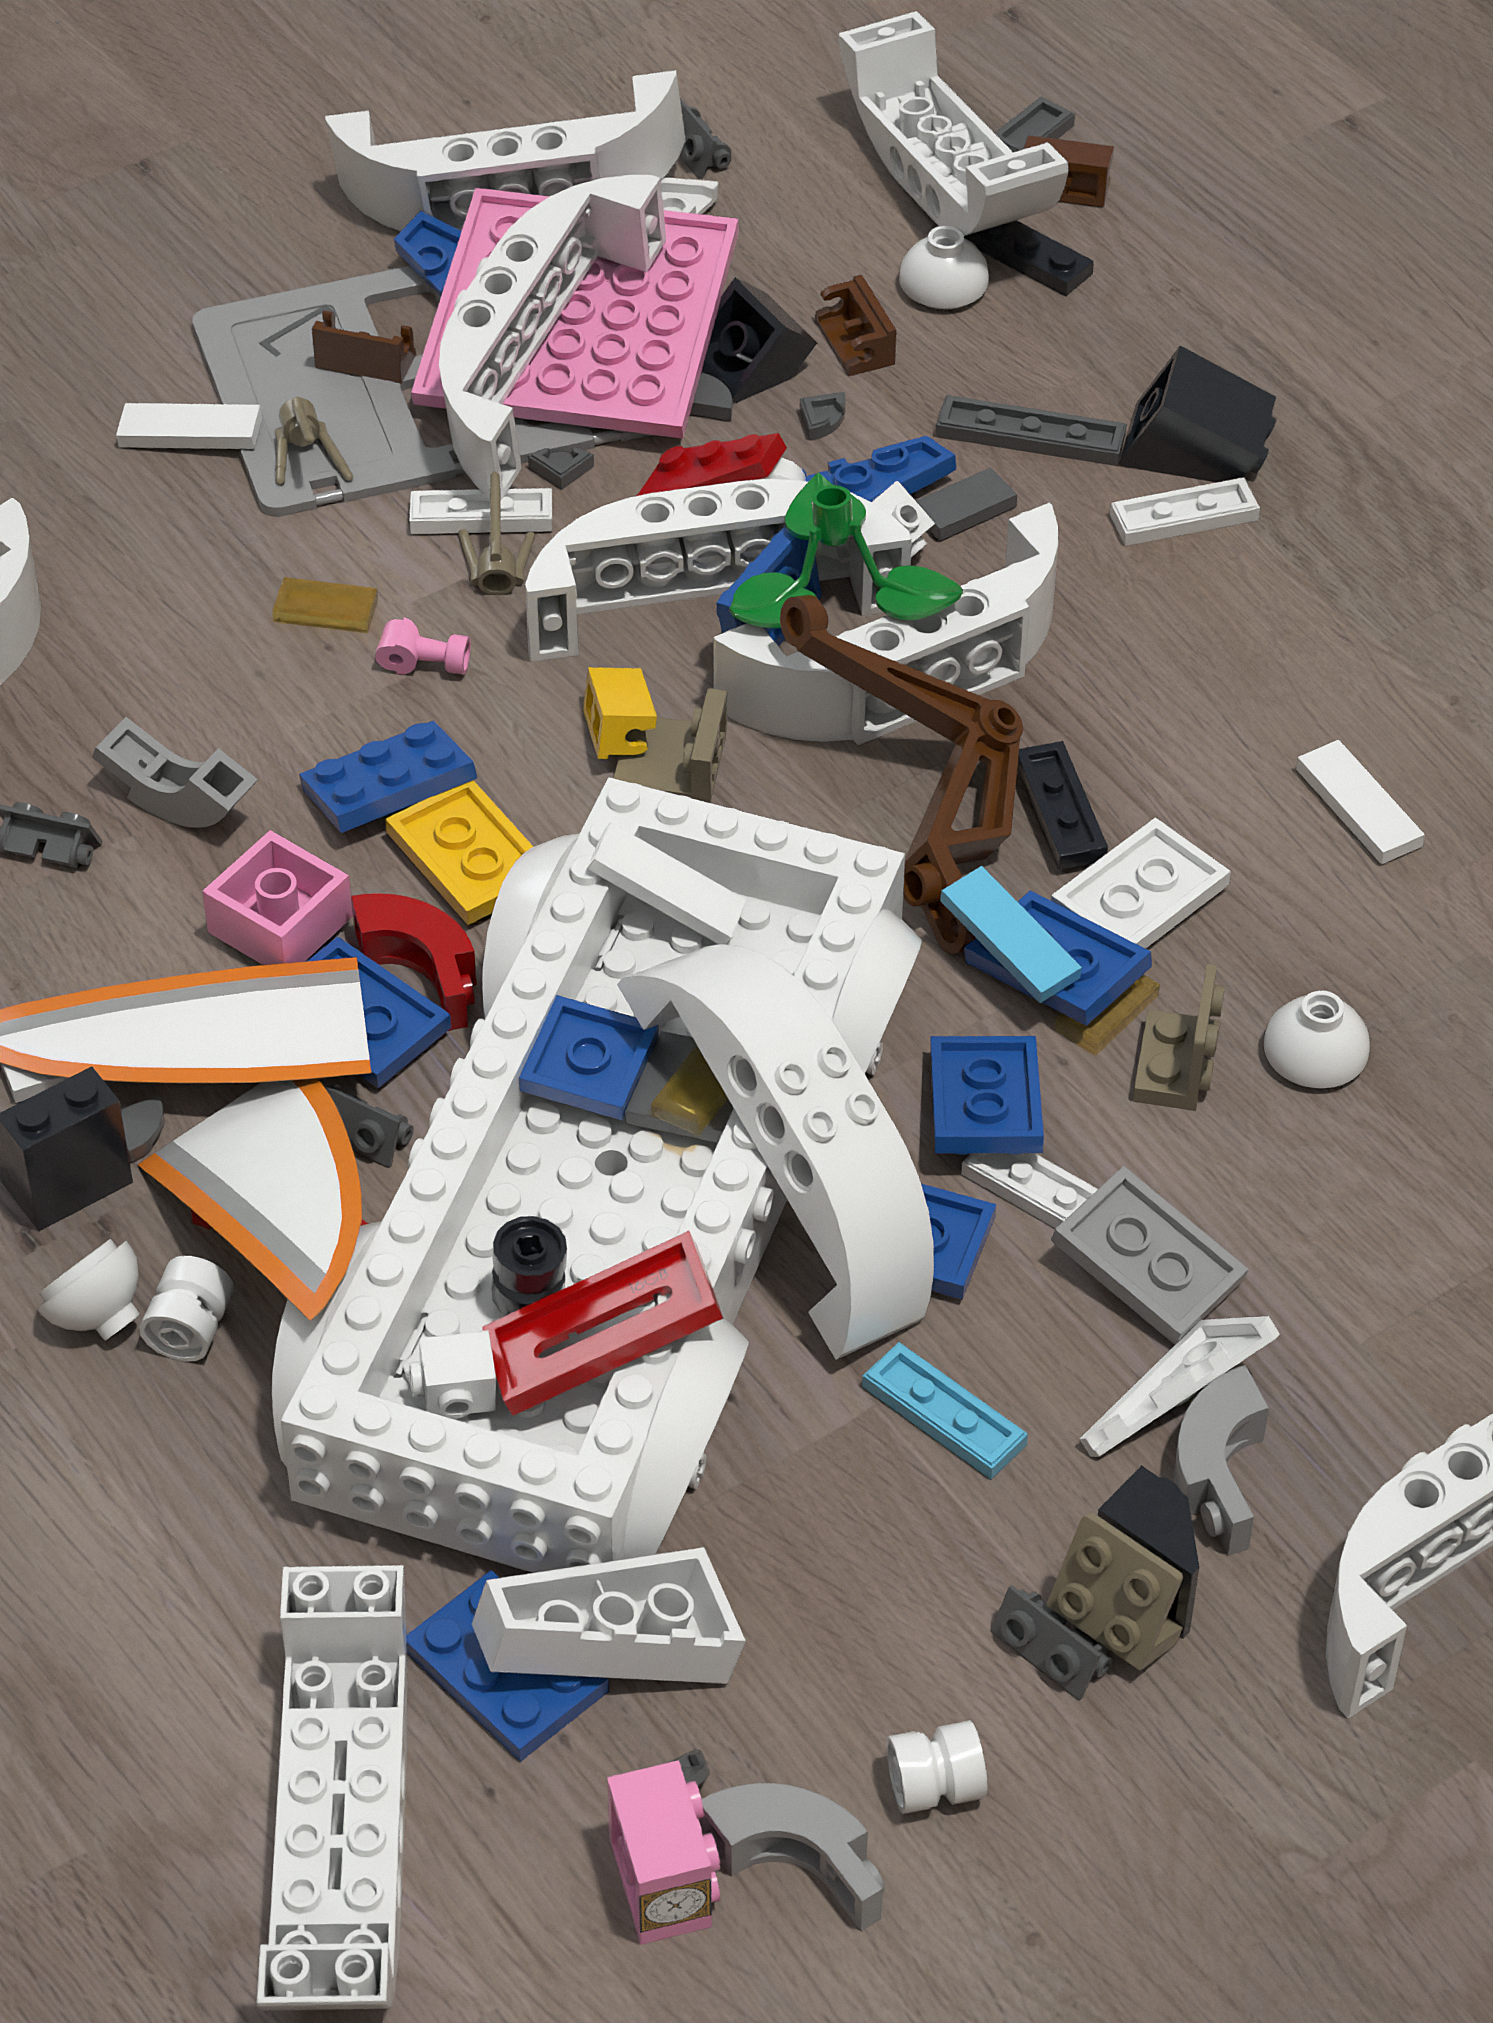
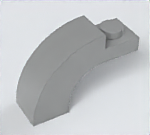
(169, 785)
(1214, 1428)
(798, 1828)

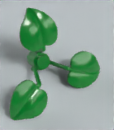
(831, 515)

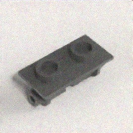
(700, 147)
(64, 835)
(370, 1129)
(1043, 1639)

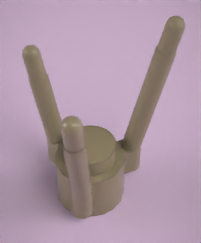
(301, 428)
(496, 568)

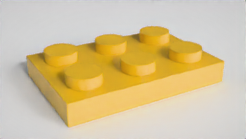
(460, 846)

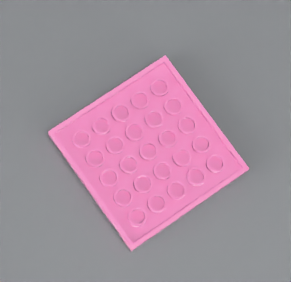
(625, 341)

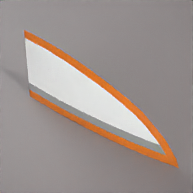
(199, 1027)
(275, 1184)

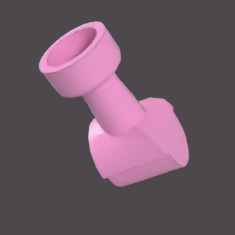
(403, 647)

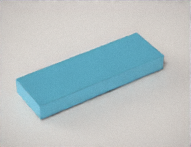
(1011, 934)
(945, 1410)

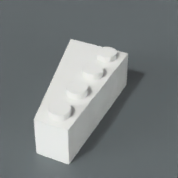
(613, 1620)

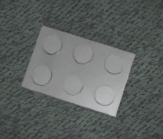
(1149, 1255)

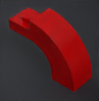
(421, 938)

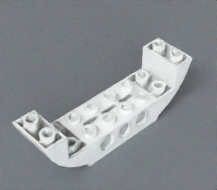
(538, 159)
(970, 644)
(339, 1792)

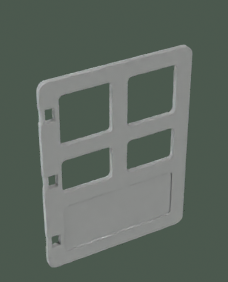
(361, 413)

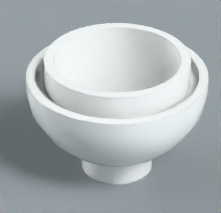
(944, 270)
(1317, 1041)
(95, 1292)

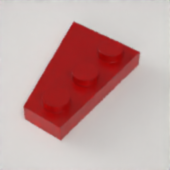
(716, 463)

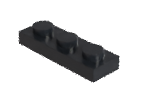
(1034, 255)
(1061, 805)

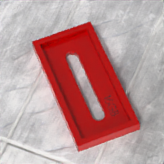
(523, 1335)

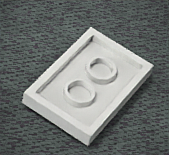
(1145, 884)

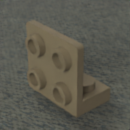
(680, 753)
(1174, 1051)
(1117, 1593)

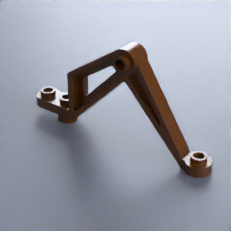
(976, 726)

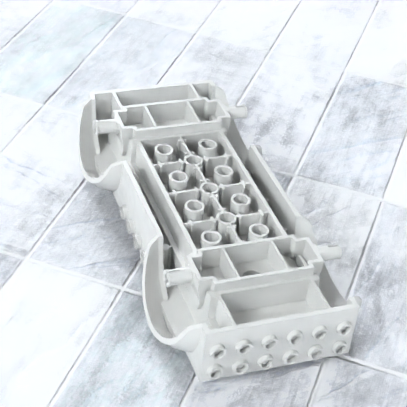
(612, 1458)

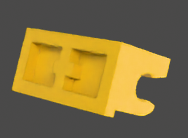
(614, 705)

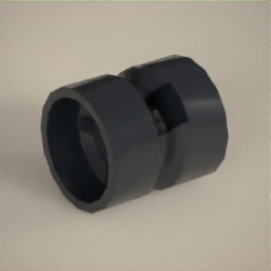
(527, 1262)

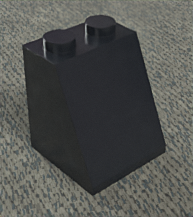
(1199, 422)
(64, 1149)

